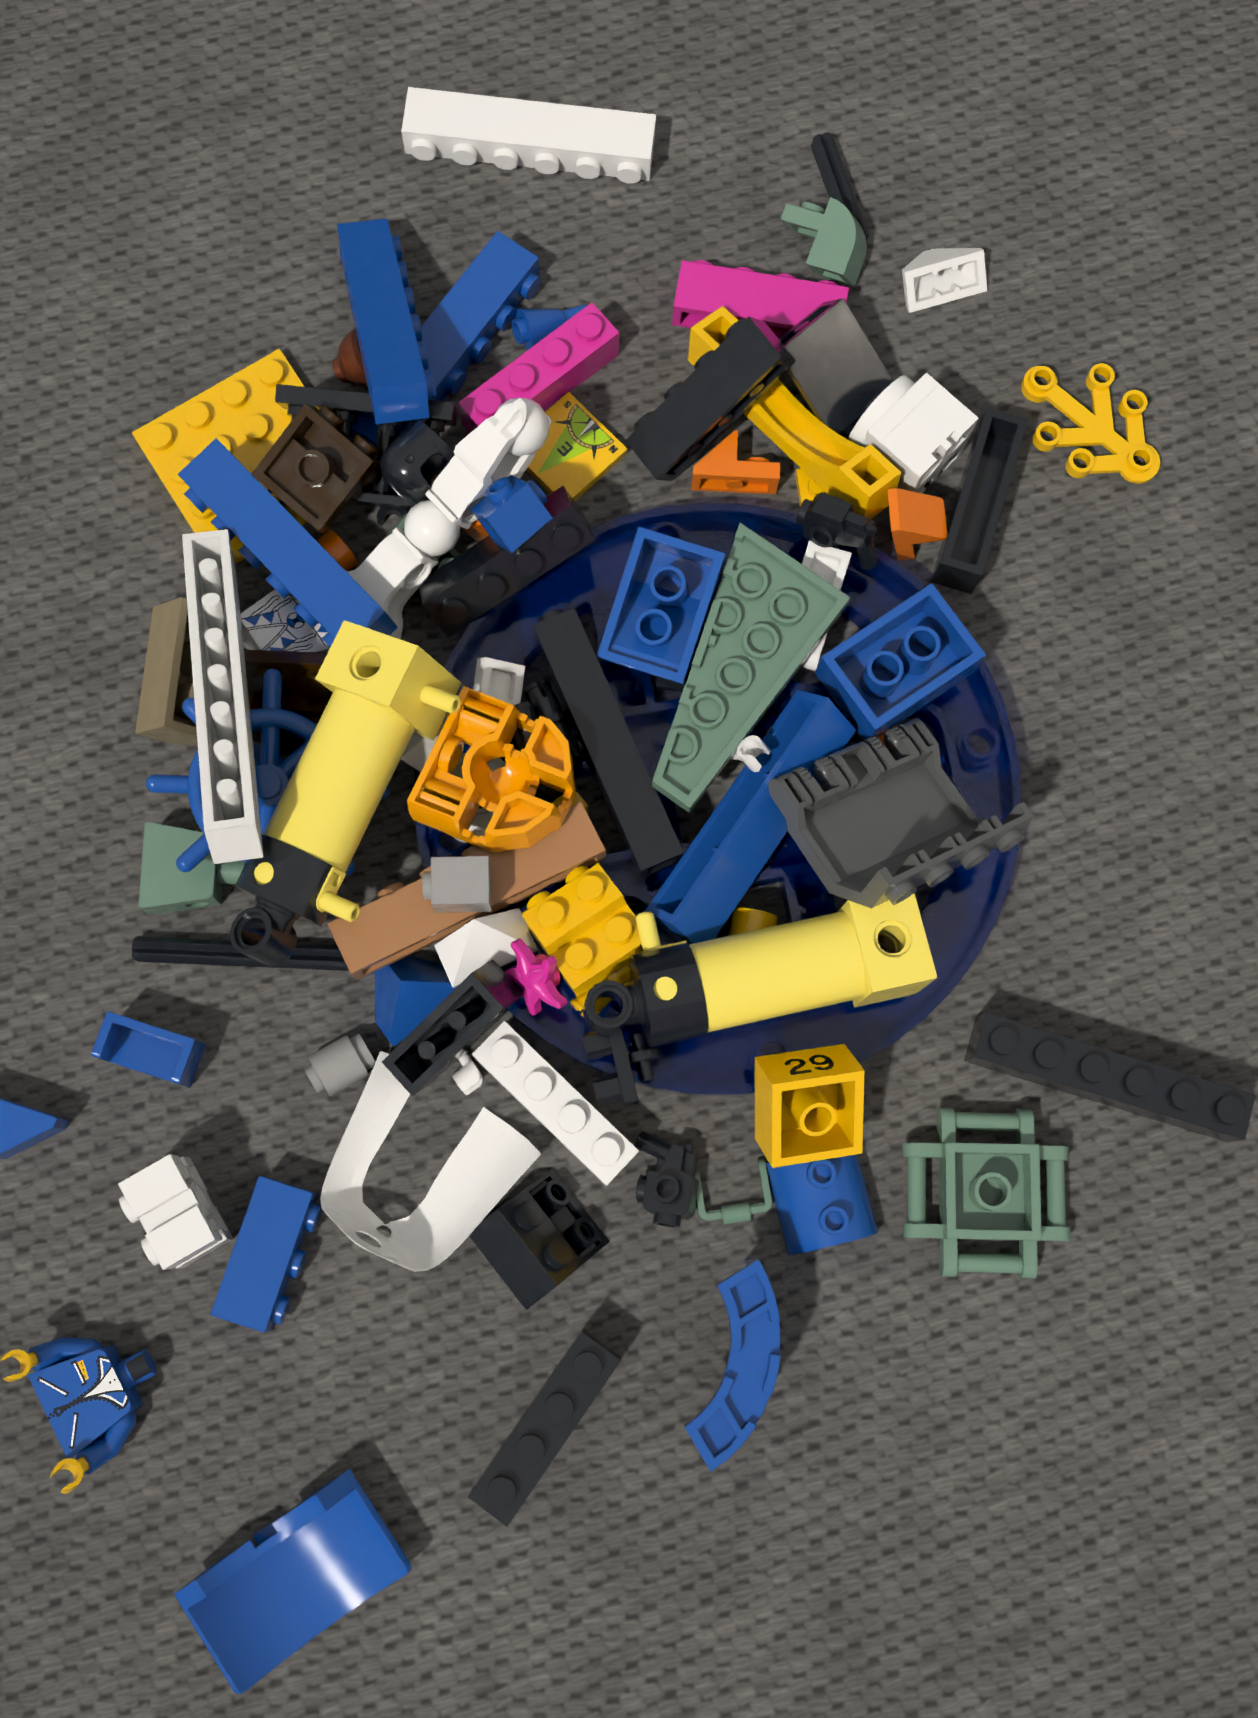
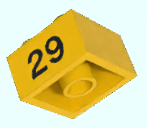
(809, 1105)

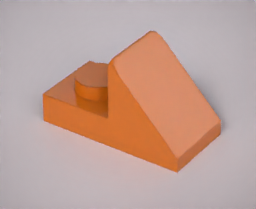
(724, 473)
(915, 520)

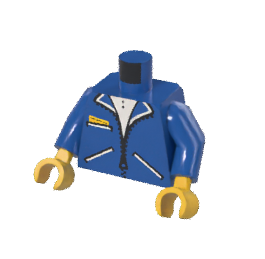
(85, 1397)

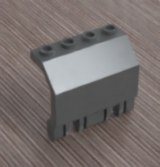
(887, 818)

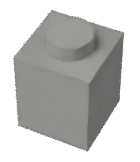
(458, 884)

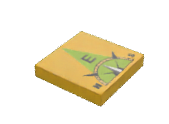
(576, 449)

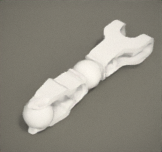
(492, 451)

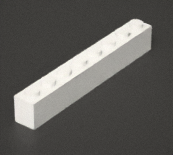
(221, 699)

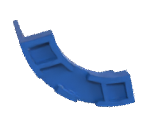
(750, 1366)
(294, 1583)

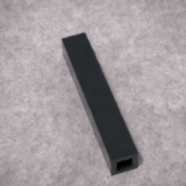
(607, 742)

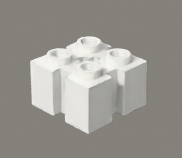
(174, 1212)

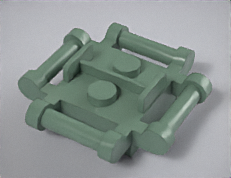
(987, 1192)

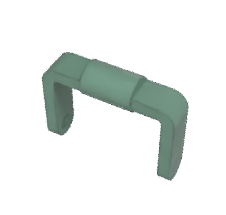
(740, 1211)

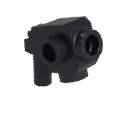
(832, 523)
(672, 1187)

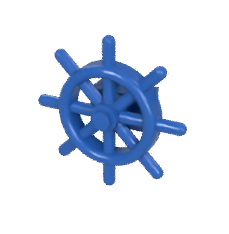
(271, 769)

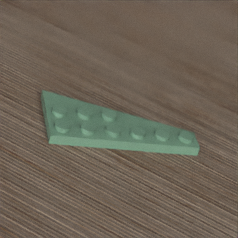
(752, 645)

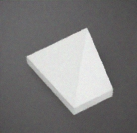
(943, 277)
(481, 942)

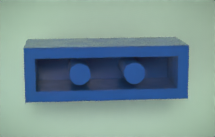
(267, 1255)

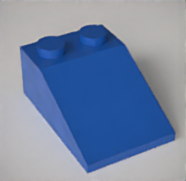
(662, 605)

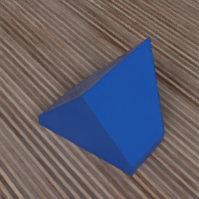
(407, 995)

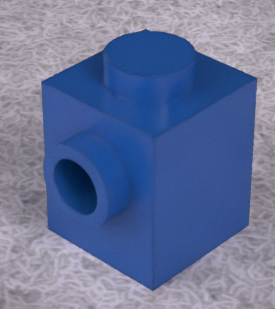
(512, 511)

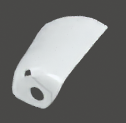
(462, 1195)

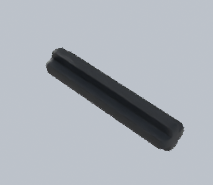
(835, 175)

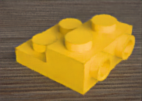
(584, 927)

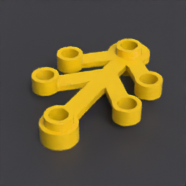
(1095, 427)

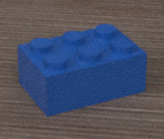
(899, 663)

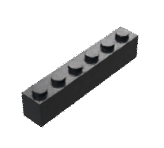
(1110, 1078)

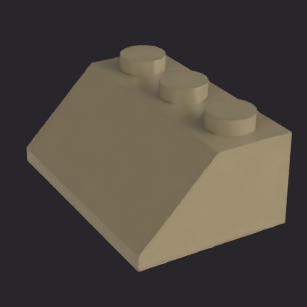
(167, 677)

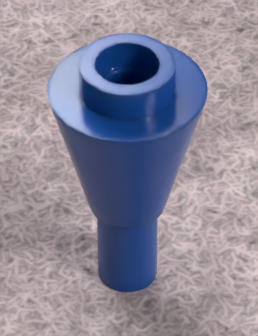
(536, 324)

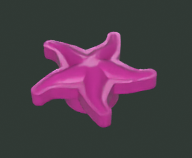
(537, 978)

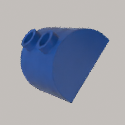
(821, 1203)

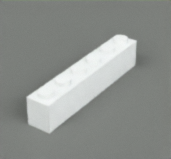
(528, 134)

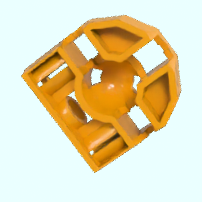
(509, 791)

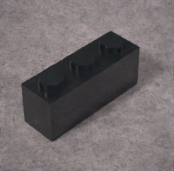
(452, 1027)

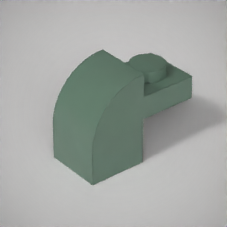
(837, 235)

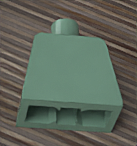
(171, 890)

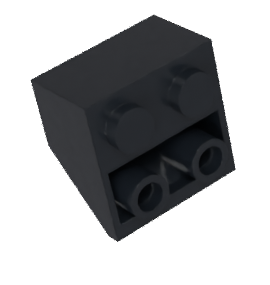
(538, 1238)

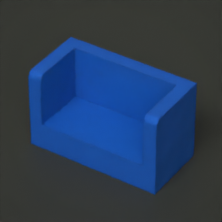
(148, 1049)

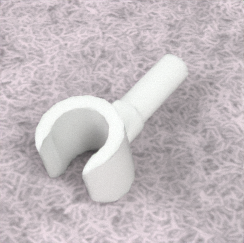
(748, 751)
(468, 1076)

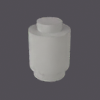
(339, 1064)

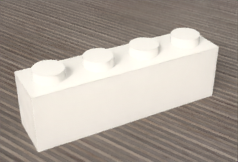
(555, 1103)

